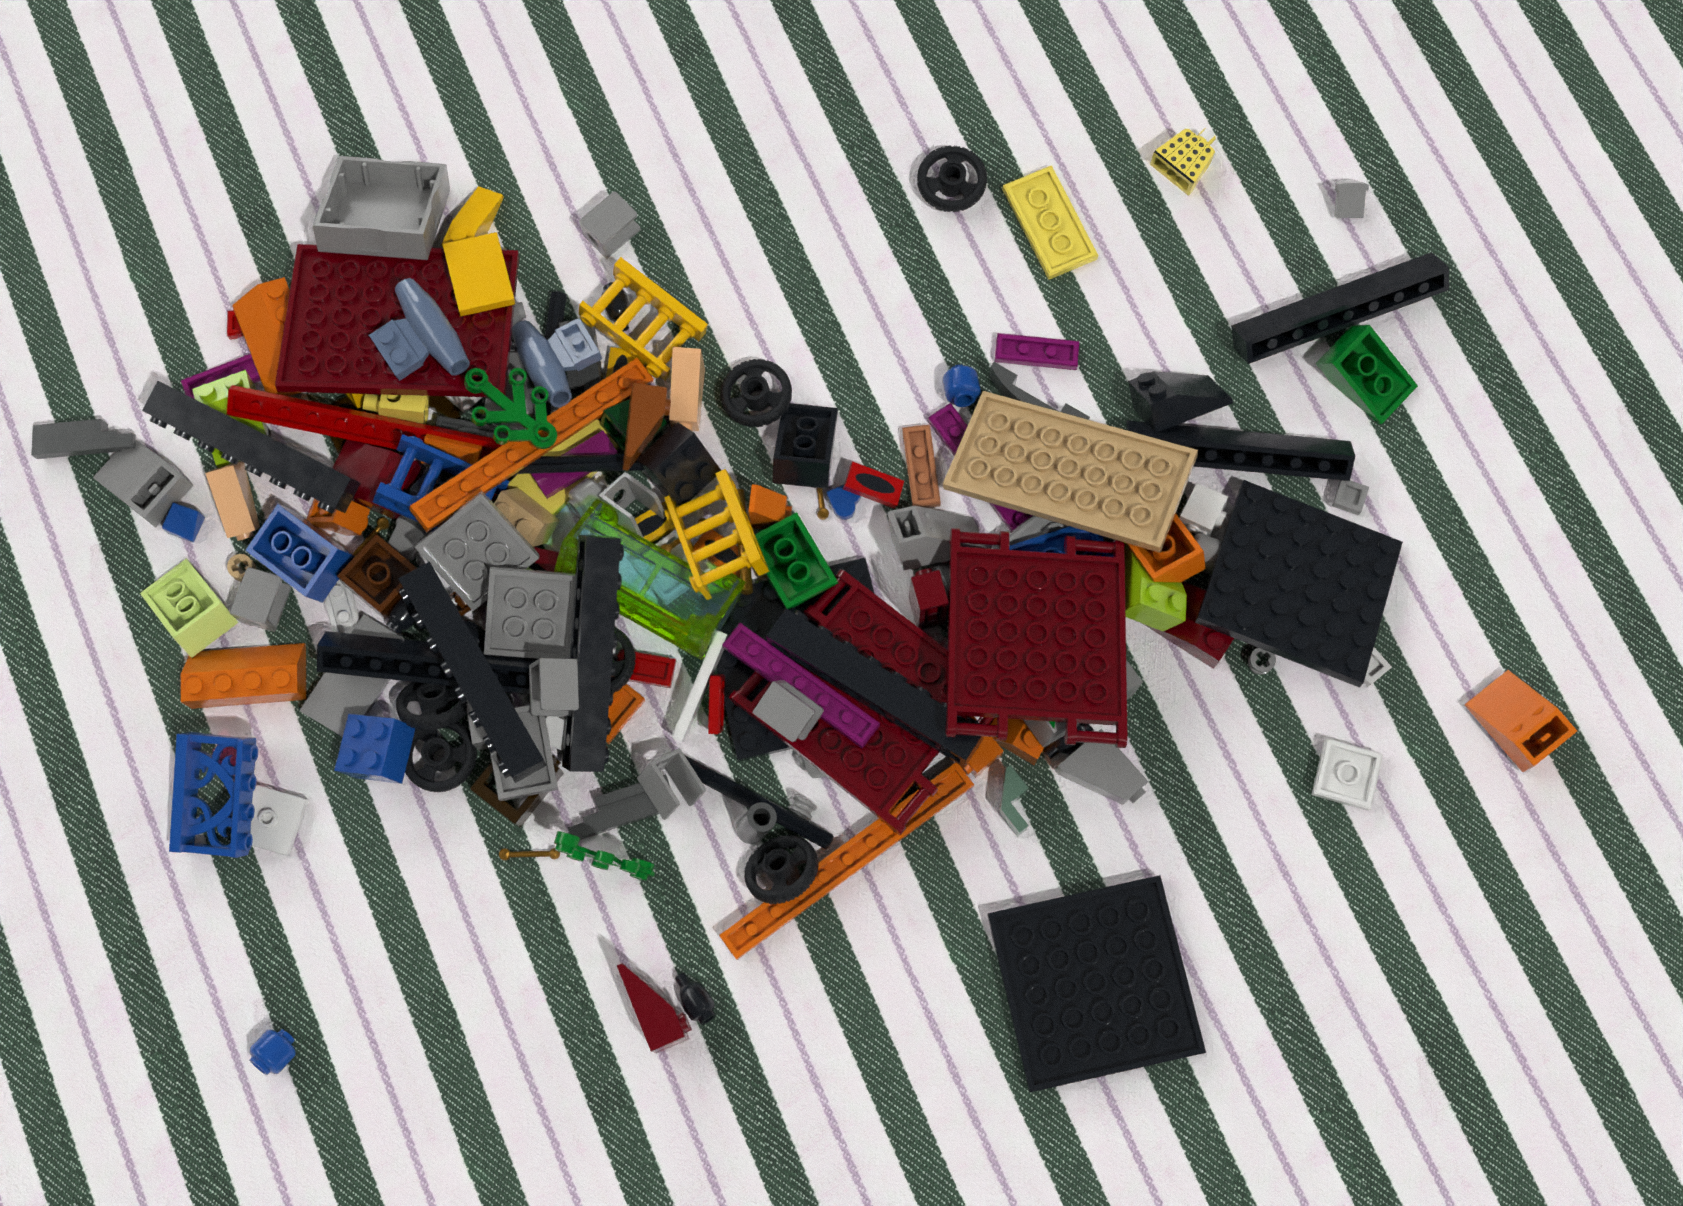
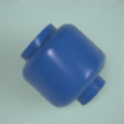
(961, 385)
(272, 1051)

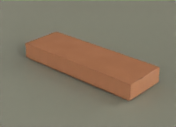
(921, 466)

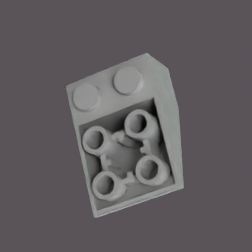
(143, 482)
(924, 535)

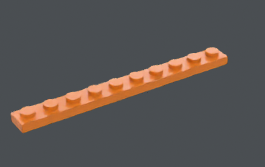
(517, 455)
(843, 864)

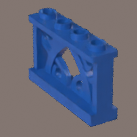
(185, 800)

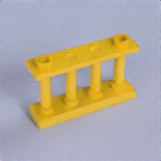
(647, 293)
(741, 535)

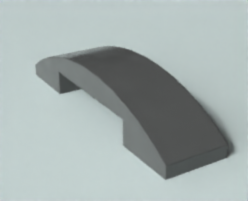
(1005, 383)

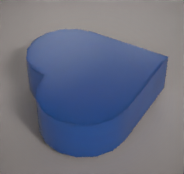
(842, 502)

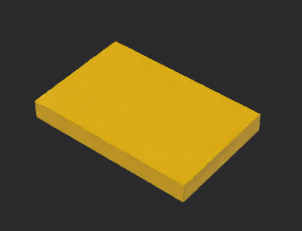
(478, 274)

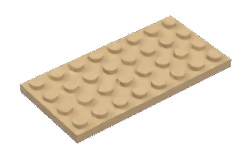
(1071, 470)

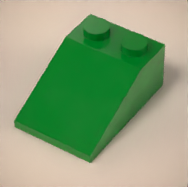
(1367, 372)
(794, 562)

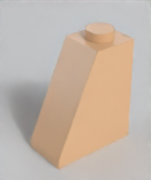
(686, 387)
(234, 500)

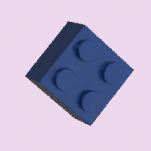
(375, 748)

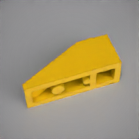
(475, 216)

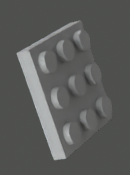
(473, 542)
(529, 613)

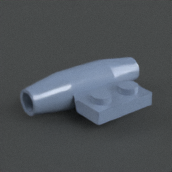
(424, 331)
(549, 359)

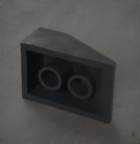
(1174, 398)
(805, 446)

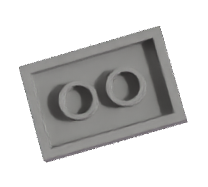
(541, 780)

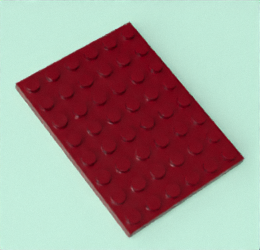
(348, 296)

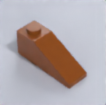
(645, 417)

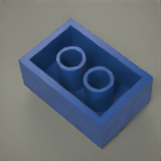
(299, 553)

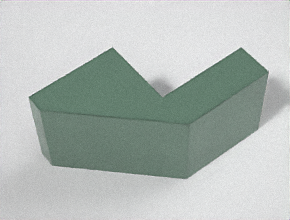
(1012, 790)

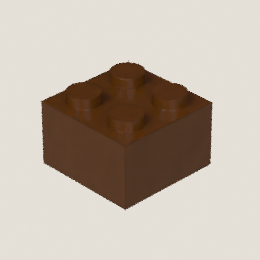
(375, 575)

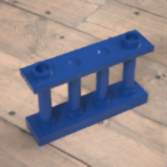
(392, 496)

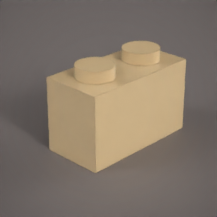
(527, 516)

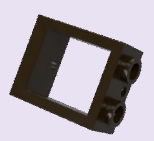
(518, 816)

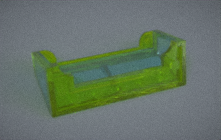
(656, 585)

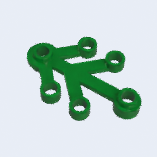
(513, 411)
(569, 843)

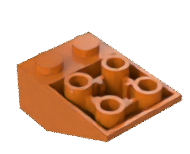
(1520, 720)

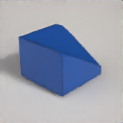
(183, 522)

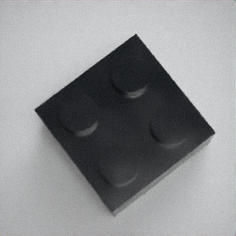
(679, 464)

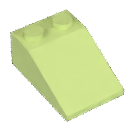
(188, 608)

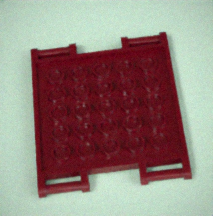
(1036, 637)
(892, 757)

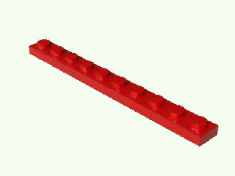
(337, 420)

